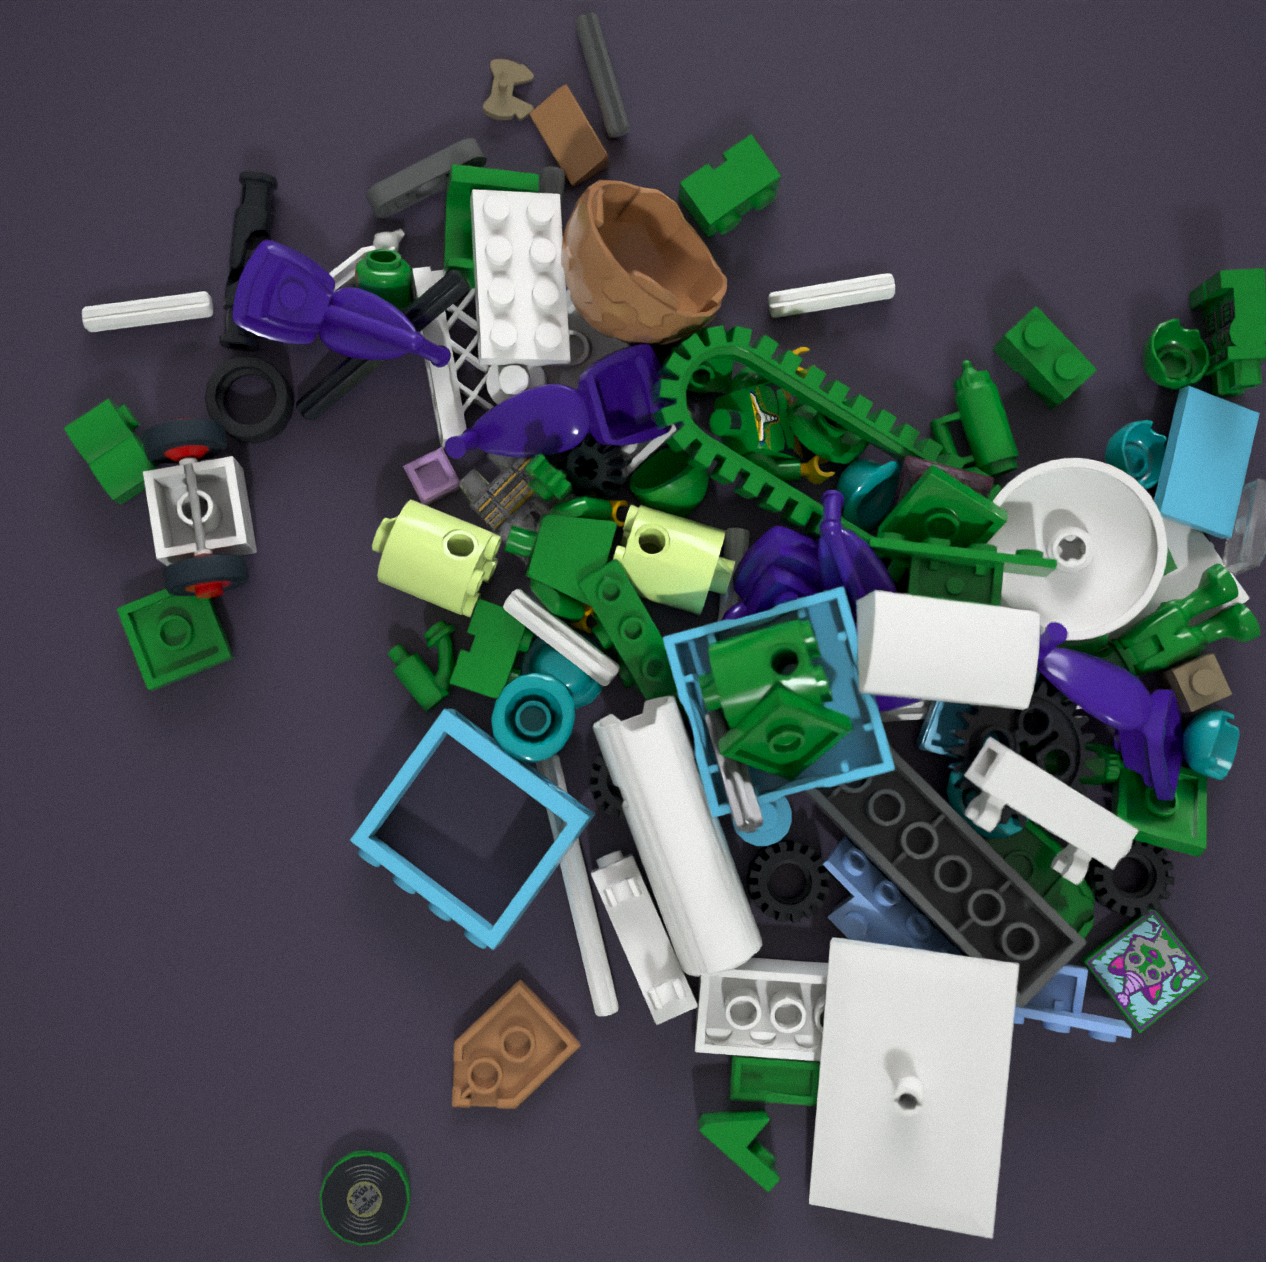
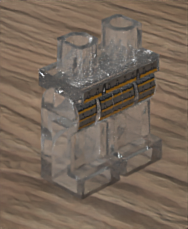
(506, 498)

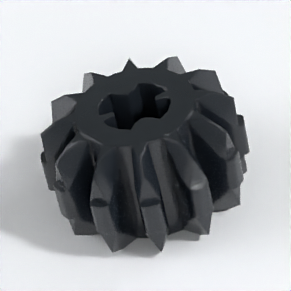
(592, 479)

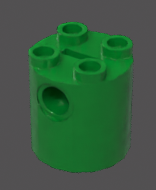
(751, 668)

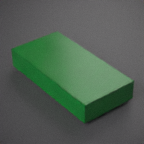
(774, 1080)

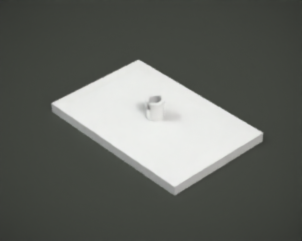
(913, 1085)

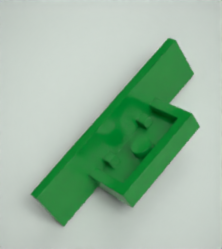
(957, 572)
(629, 633)

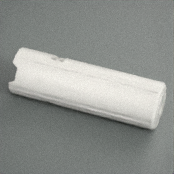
(679, 838)

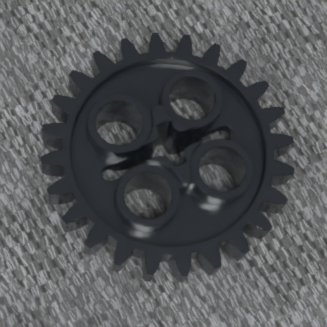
(1009, 728)

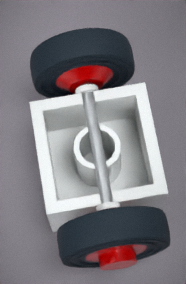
(197, 508)

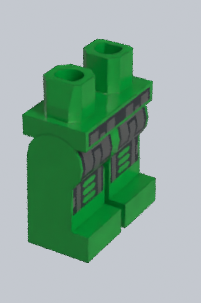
(1233, 328)

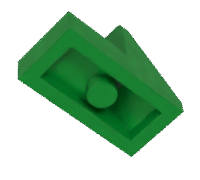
(733, 1134)

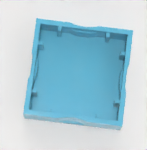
(854, 757)

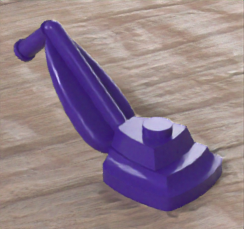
(294, 298)
(553, 418)
(852, 564)
(774, 572)
(1145, 724)

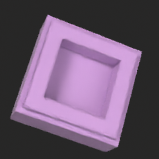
(432, 476)

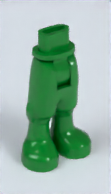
(1165, 634)

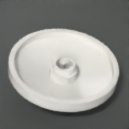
(1100, 532)

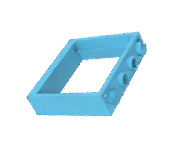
(521, 774)

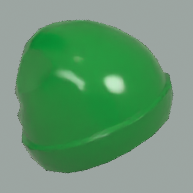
(669, 482)

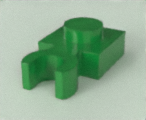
(547, 481)

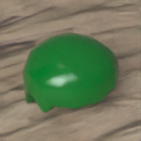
(1175, 355)

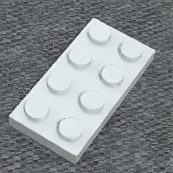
(519, 279)

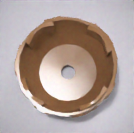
(638, 266)

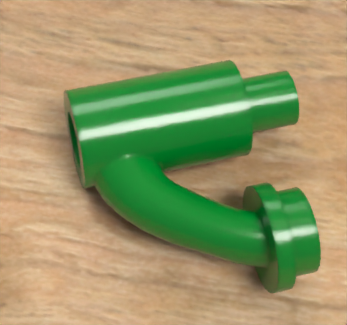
(417, 677)

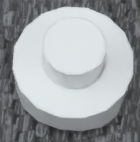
(510, 380)

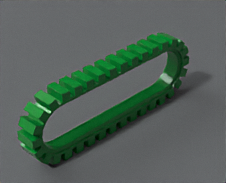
(852, 415)

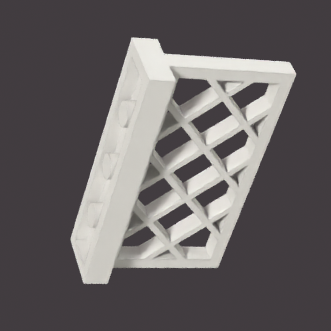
(443, 381)

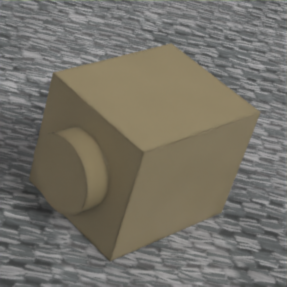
(1195, 682)

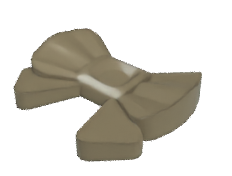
(501, 103)

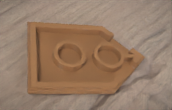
(509, 1051)

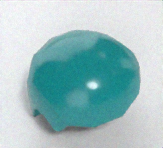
(1137, 452)
(1210, 743)

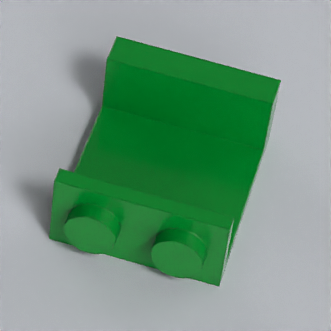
(458, 228)

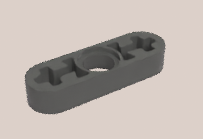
(422, 178)

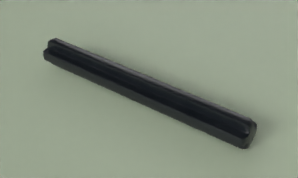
(353, 370)

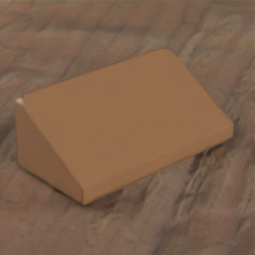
(570, 136)

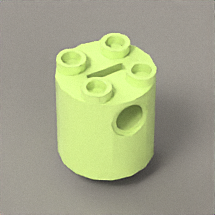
(436, 557)
(673, 558)

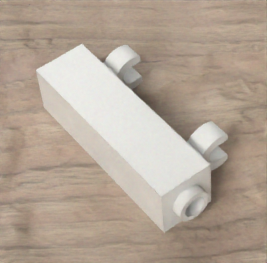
(1050, 803)
(643, 936)

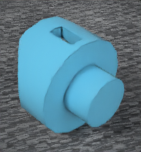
(776, 823)

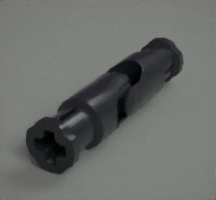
(254, 224)

